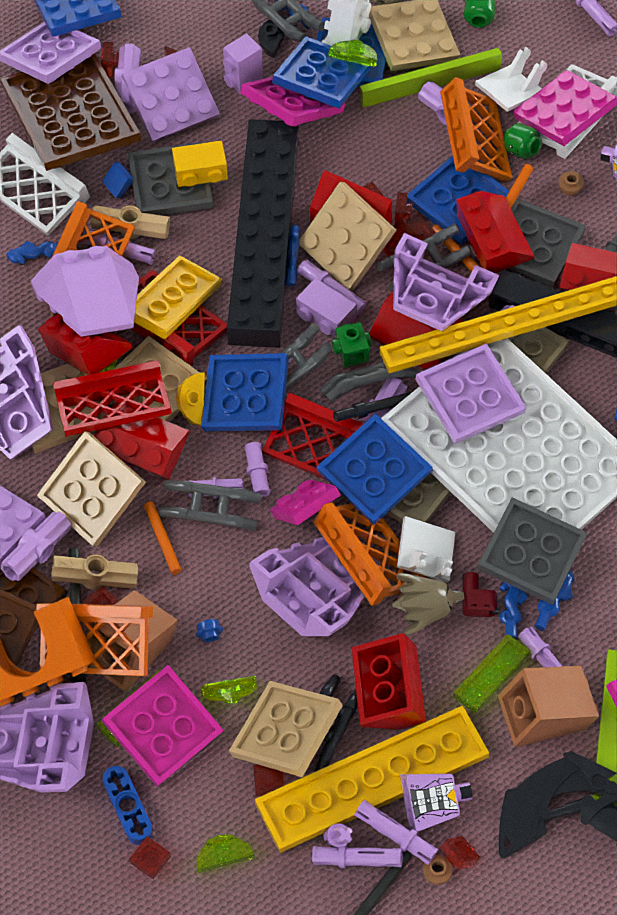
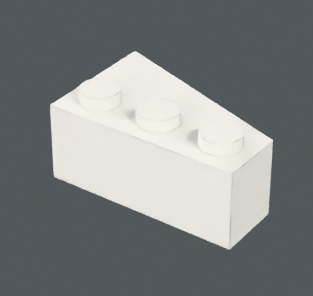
(347, 20)

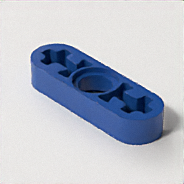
(116, 798)

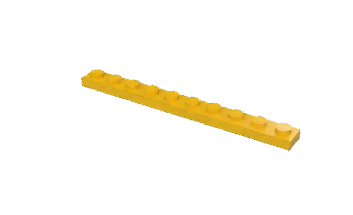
(500, 325)

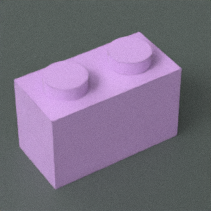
(242, 62)
(325, 307)

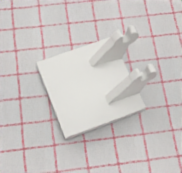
(508, 84)
(426, 549)

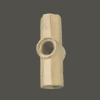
(144, 223)
(78, 571)

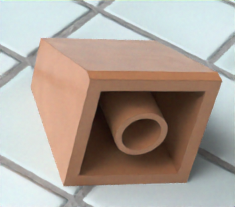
(159, 636)
(547, 704)

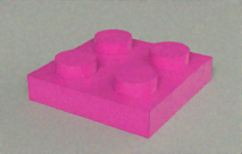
(304, 502)

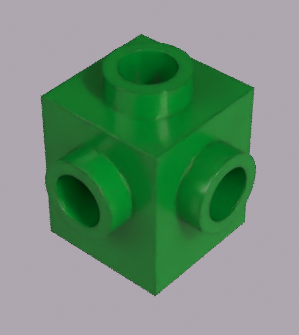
(352, 344)

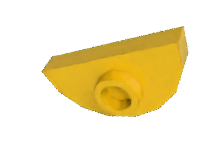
(191, 398)

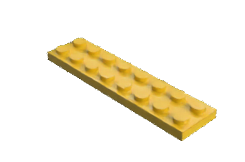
(335, 792)

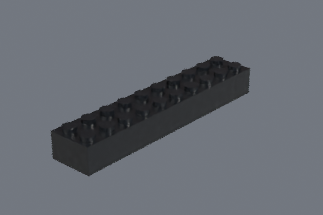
(263, 234)

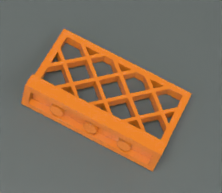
(463, 132)
(78, 223)
(357, 556)
(112, 614)

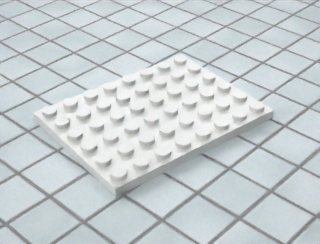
(546, 457)

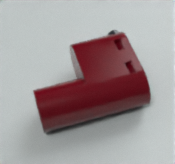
(477, 601)

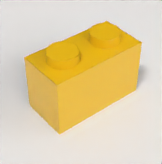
(199, 163)

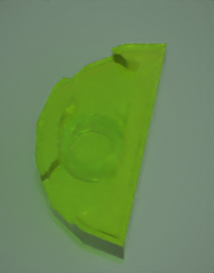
(354, 51)
(229, 690)
(223, 851)

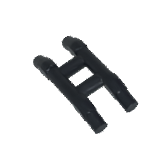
(345, 715)

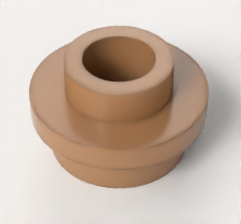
(573, 187)
(441, 877)

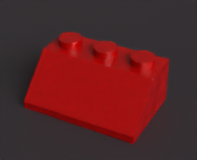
(329, 182)
(493, 231)
(587, 266)
(394, 326)
(86, 353)
(145, 444)
(388, 683)

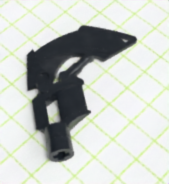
(527, 806)

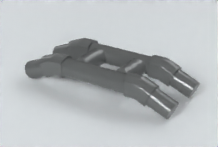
(287, 25)
(435, 254)
(313, 362)
(346, 382)
(224, 495)

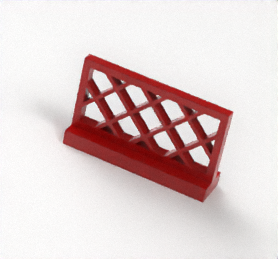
(176, 340)
(111, 386)
(315, 416)

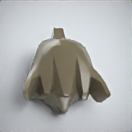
(424, 601)

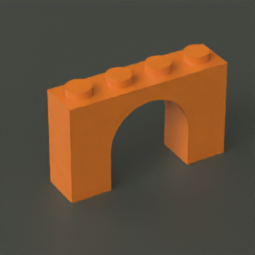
(66, 653)

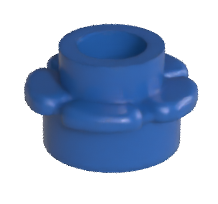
(209, 630)

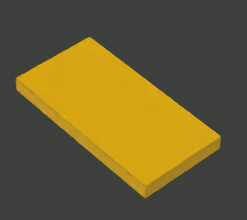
(174, 296)

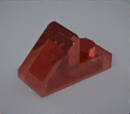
(417, 229)

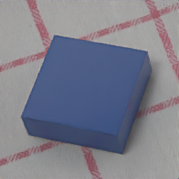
(117, 180)

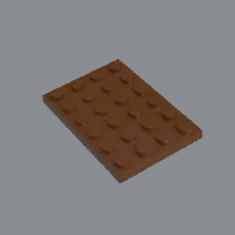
(72, 115)

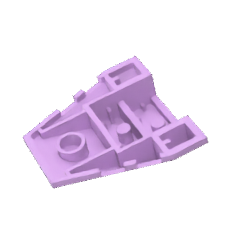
(89, 289)
(431, 291)
(22, 395)
(307, 587)
(47, 738)

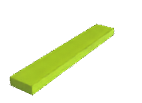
(440, 74)
(608, 723)

